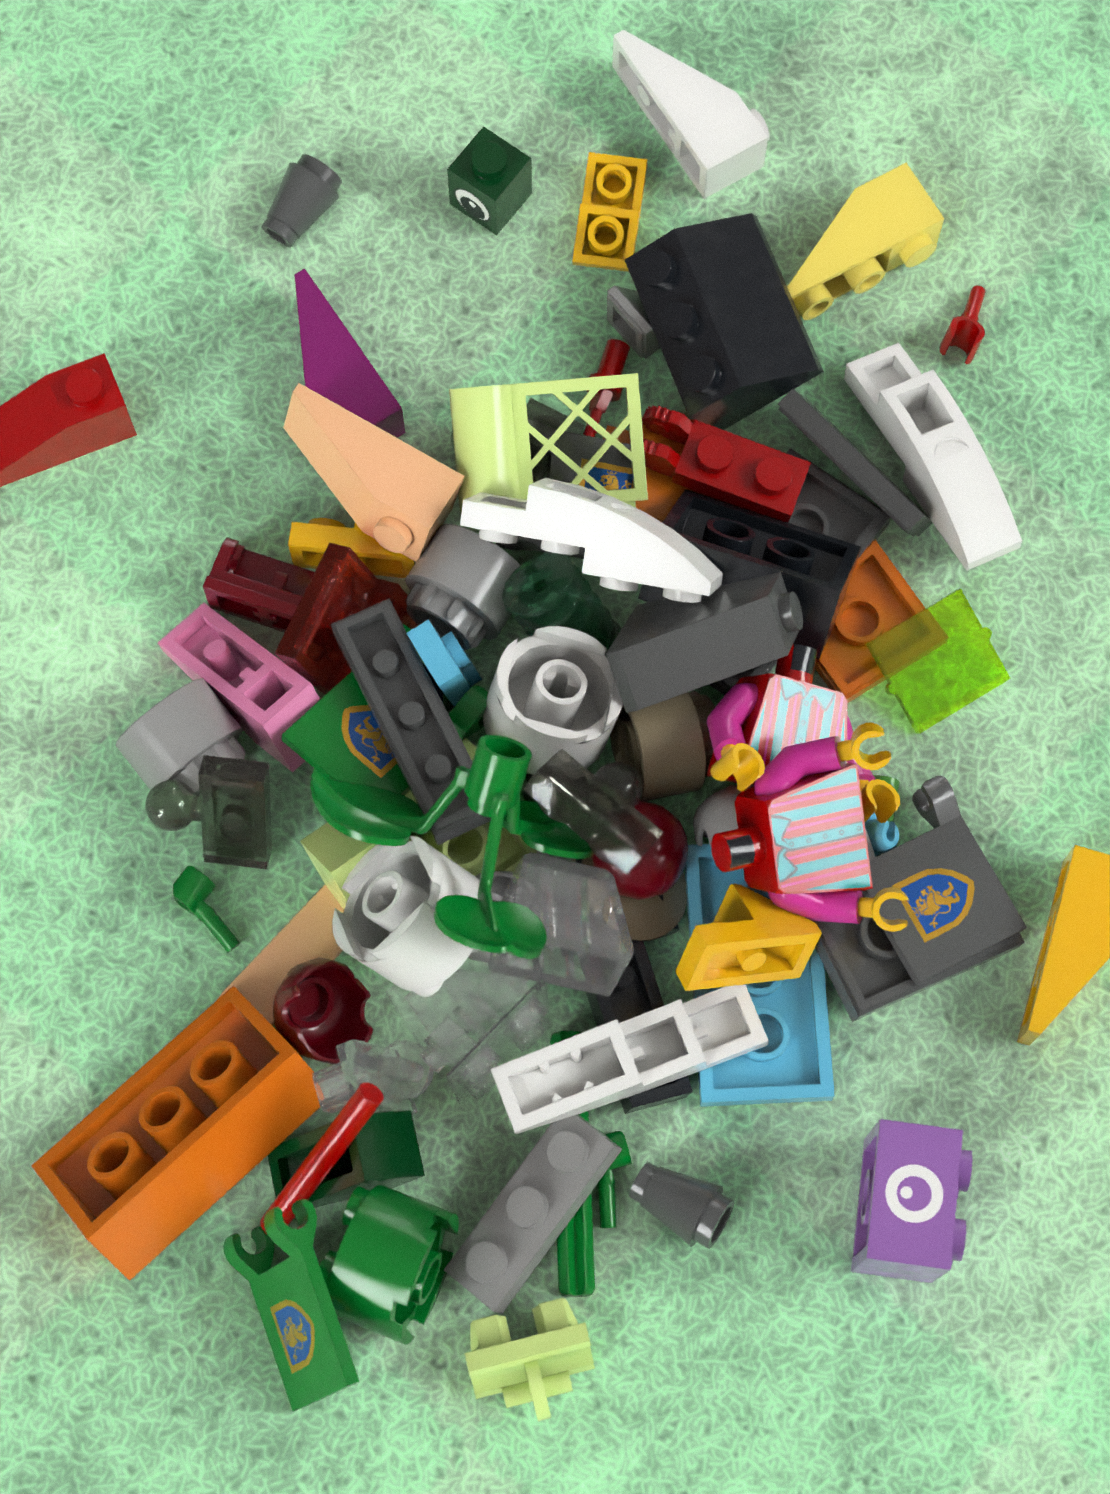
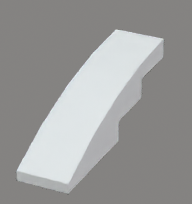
(628, 1057)

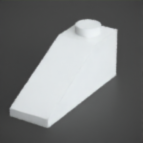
(695, 115)

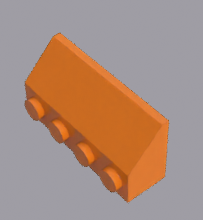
(180, 1133)

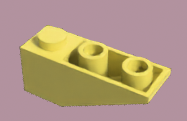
(875, 231)

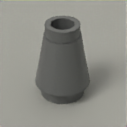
(301, 199)
(683, 1203)

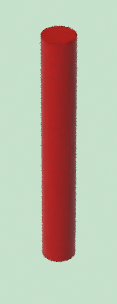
(328, 1150)

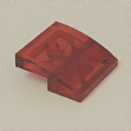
(336, 590)

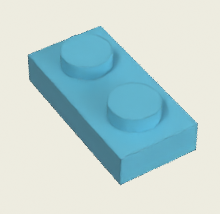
(445, 661)

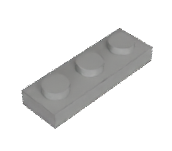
(532, 1211)

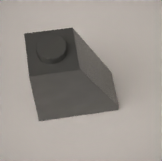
(686, 645)

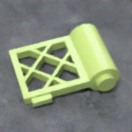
(494, 436)

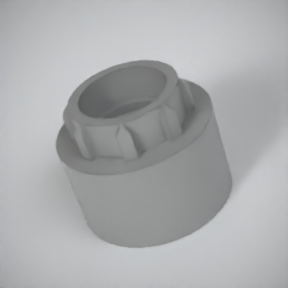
(460, 586)
(178, 733)

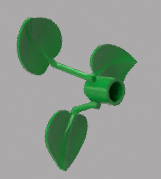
(493, 792)

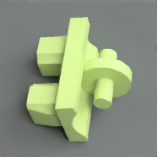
(533, 1365)

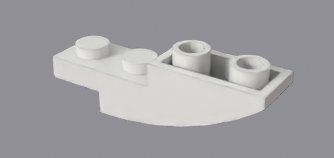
(940, 454)
(618, 539)

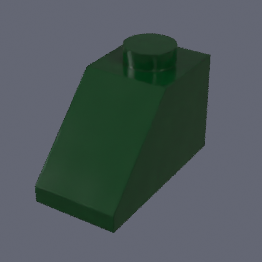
(381, 1154)

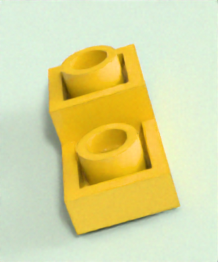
(609, 211)

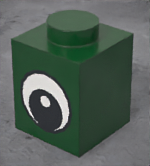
(490, 180)

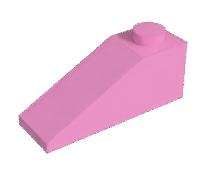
(245, 676)

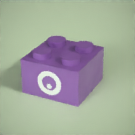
(910, 1201)

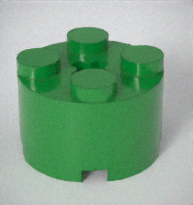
(388, 1261)

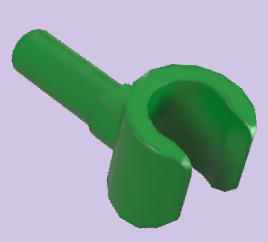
(190, 893)
(607, 1194)

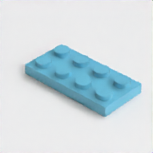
(792, 1012)

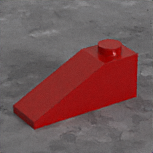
(62, 419)

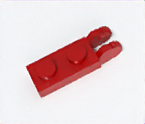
(724, 464)

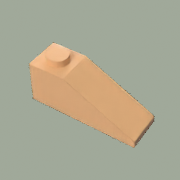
(377, 478)

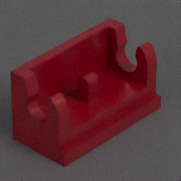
(255, 586)

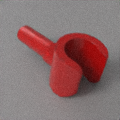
(964, 329)

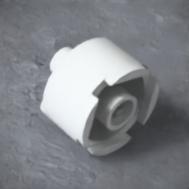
(554, 696)
(391, 915)

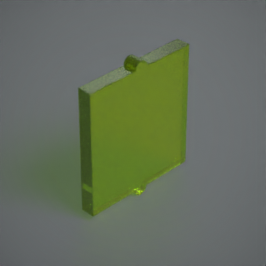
(938, 661)

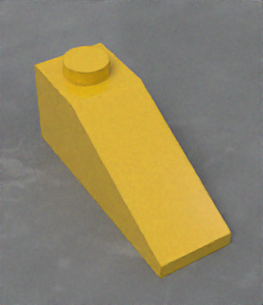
(1073, 941)

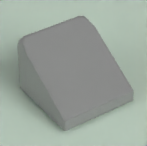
(630, 320)

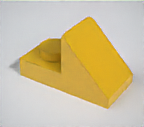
(310, 540)
(747, 944)

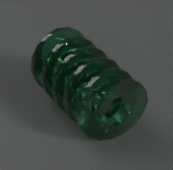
(555, 593)

